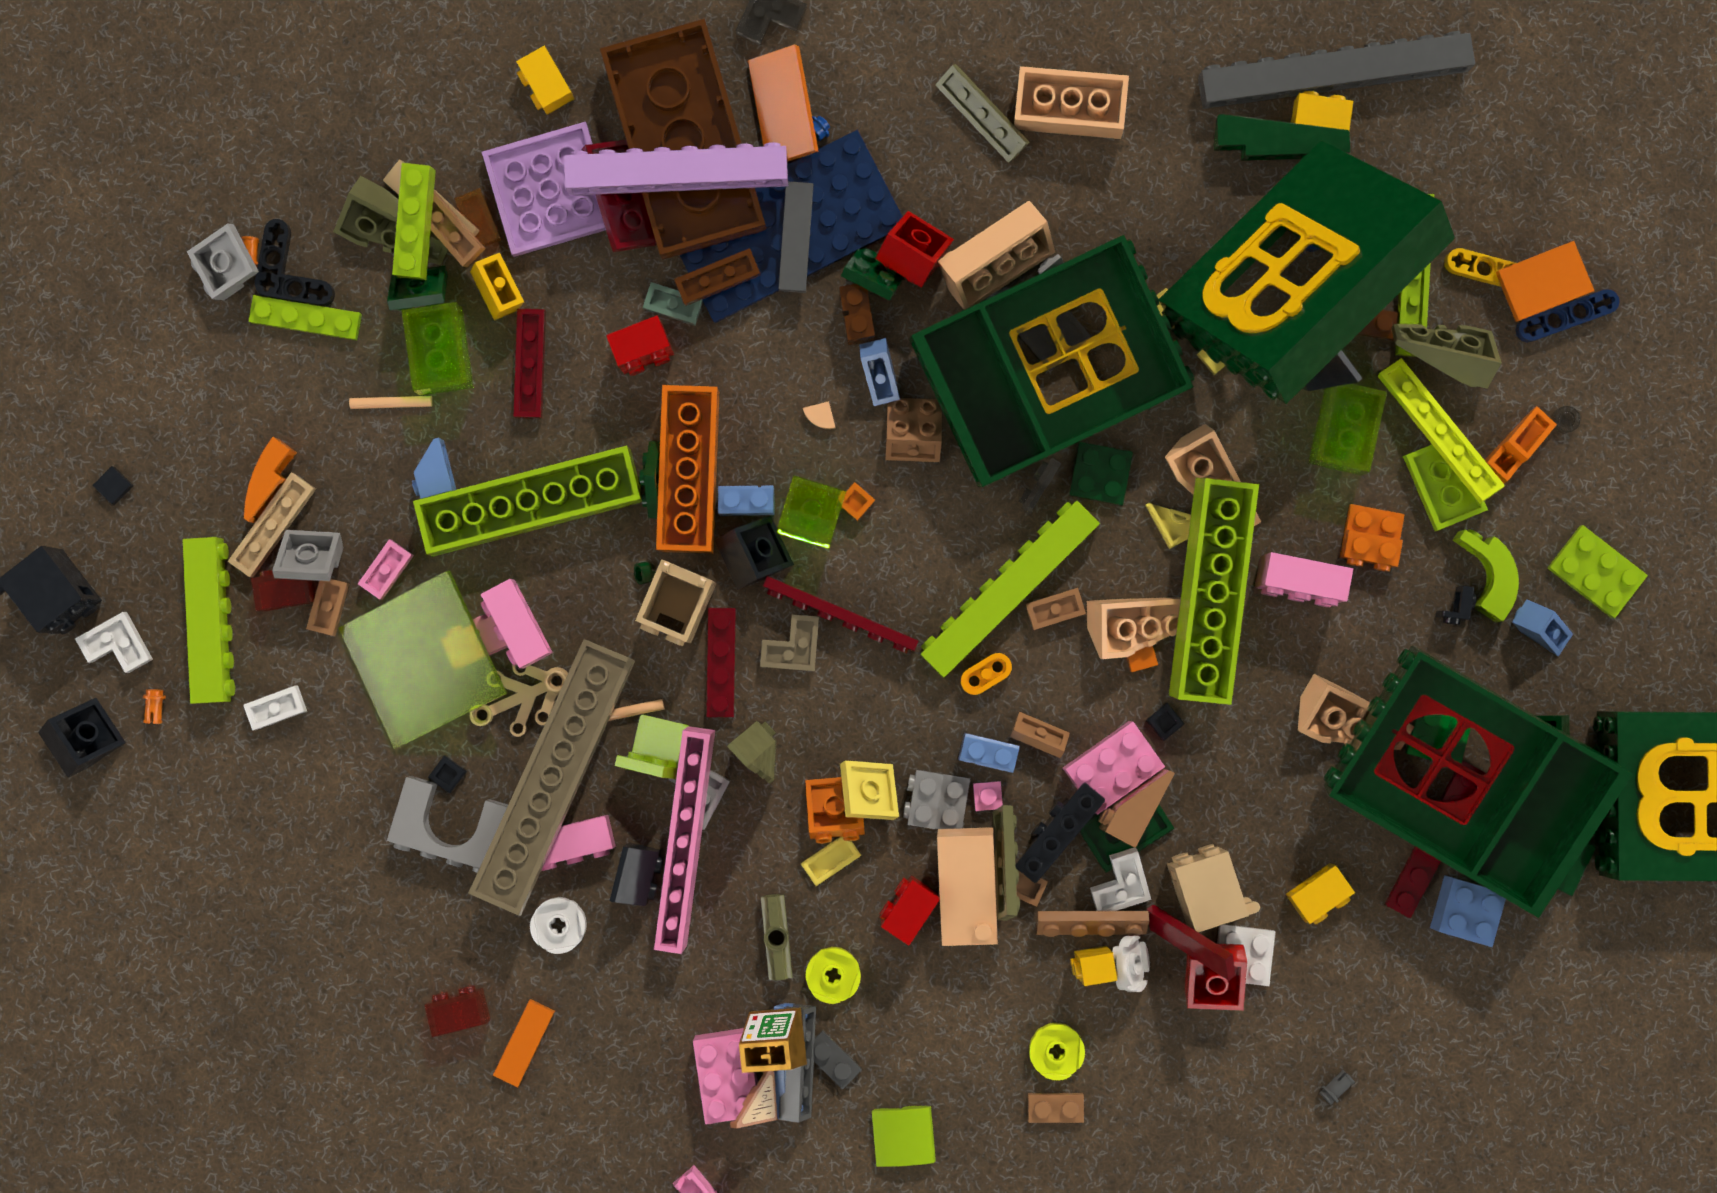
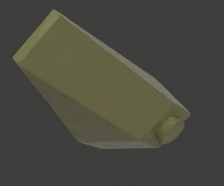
(372, 217)
(1462, 353)
(757, 750)

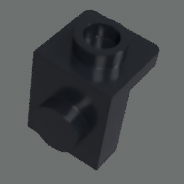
(1463, 604)

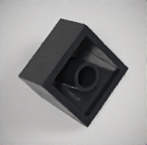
(753, 552)
(81, 737)
(636, 875)

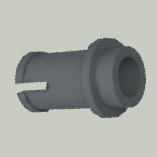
(1336, 1087)

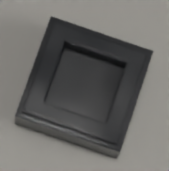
(113, 485)
(1165, 721)
(447, 774)

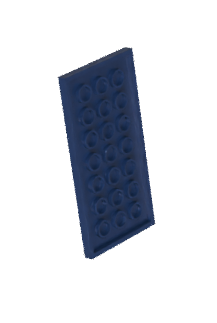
(848, 214)

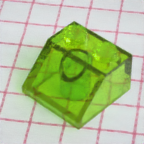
(811, 511)

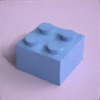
(1467, 911)

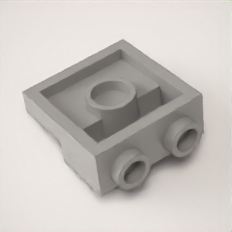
(222, 262)
(308, 555)
(936, 800)

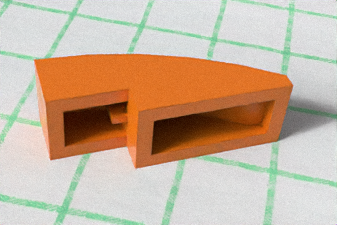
(1520, 444)
(267, 478)

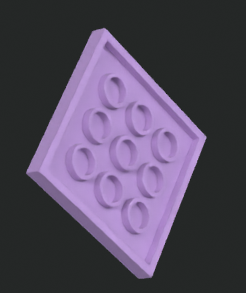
(532, 191)

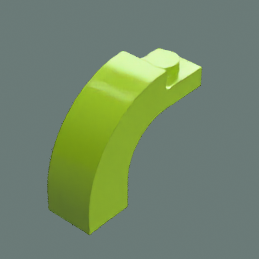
(1501, 573)

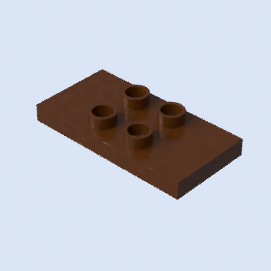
(673, 99)

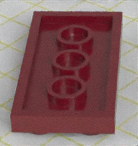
(623, 213)

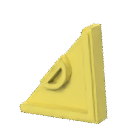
(1171, 523)

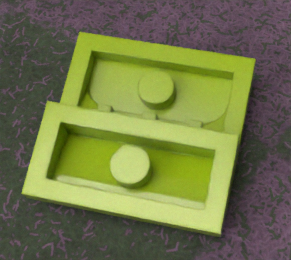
(903, 1136)

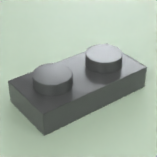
(834, 1060)

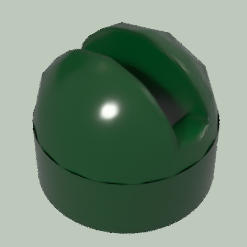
(647, 573)

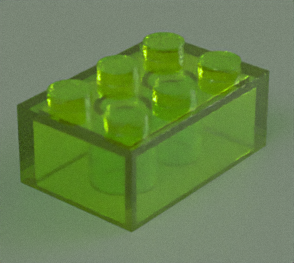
(437, 348)
(1348, 428)

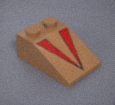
(1131, 814)

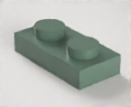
(670, 304)

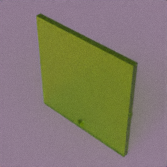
(422, 660)

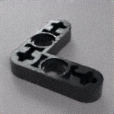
(281, 280)

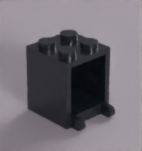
(49, 591)

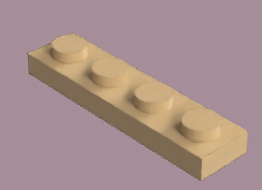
(271, 525)

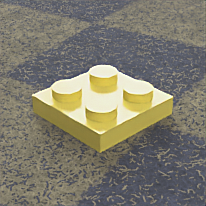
(869, 790)

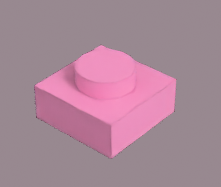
(987, 795)

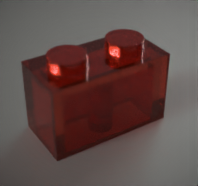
(280, 593)
(457, 1011)

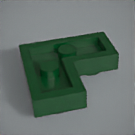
(650, 478)

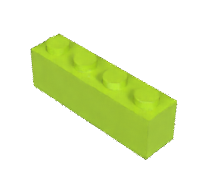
(413, 221)

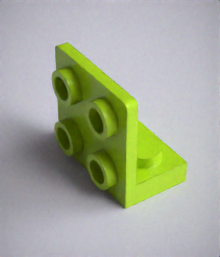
(654, 748)

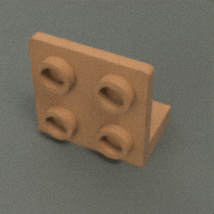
(914, 430)

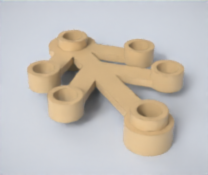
(526, 695)

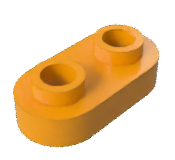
(986, 674)

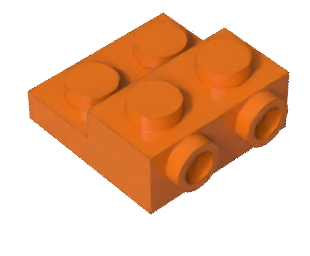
(1372, 537)
(827, 812)

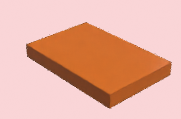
(1544, 281)

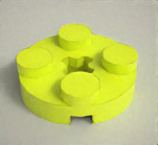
(840, 989)
(1045, 1062)

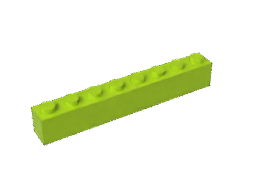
(1009, 589)

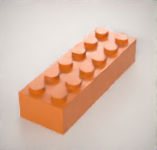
(687, 469)

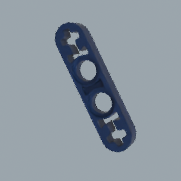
(1566, 315)

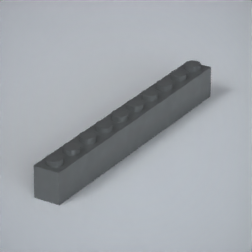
(1336, 70)

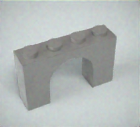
(412, 827)

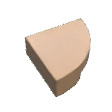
(820, 415)

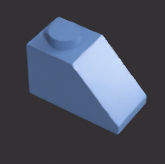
(879, 371)
(434, 472)
(1542, 626)

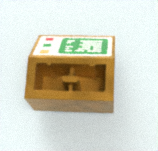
(773, 1041)

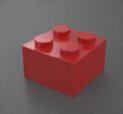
(914, 249)
(640, 346)
(909, 909)
(1211, 991)

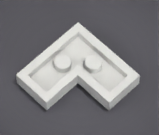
(117, 636)
(1127, 889)
(1258, 950)

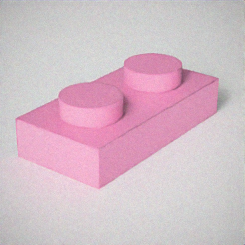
(385, 569)

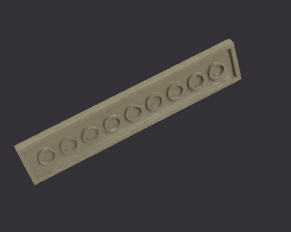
(551, 777)

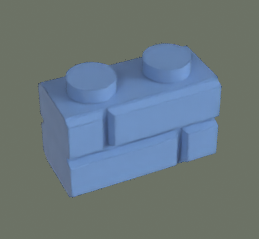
(746, 500)
(988, 752)

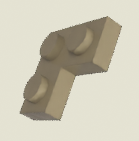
(799, 651)

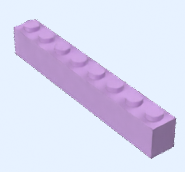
(676, 169)

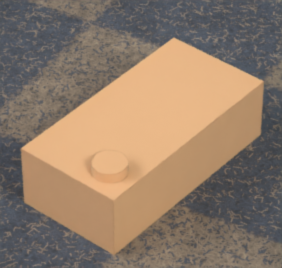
(1071, 102)
(997, 255)
(967, 886)

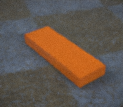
(524, 1043)

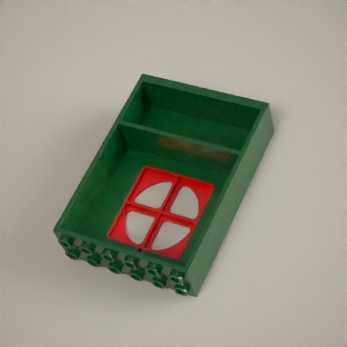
(1528, 809)

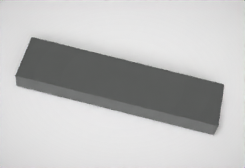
(796, 237)

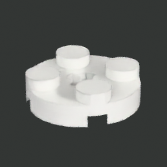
(571, 934)
(1131, 963)

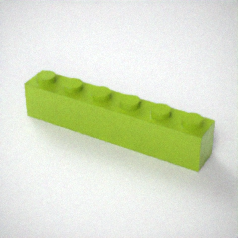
(207, 620)

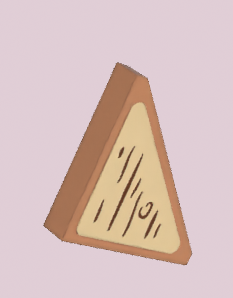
(759, 1104)

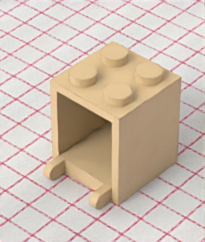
(676, 595)
(1209, 888)

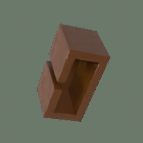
(859, 321)

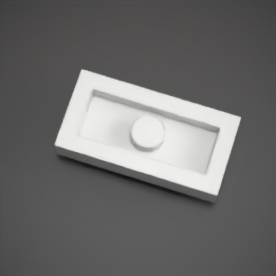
(275, 707)

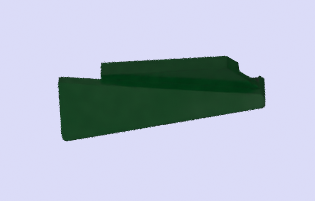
(1273, 139)

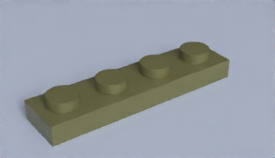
(982, 113)
(1005, 871)

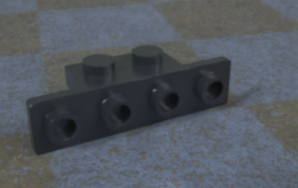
(1058, 831)

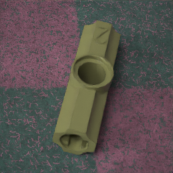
(779, 954)

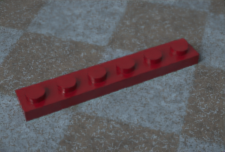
(828, 611)
(1421, 865)

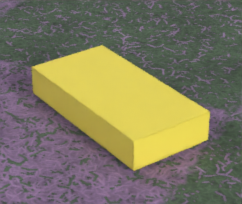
(830, 860)

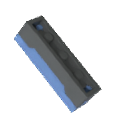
(796, 1085)

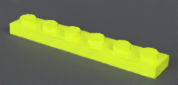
(1441, 431)

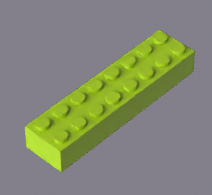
(528, 501)
(1213, 590)

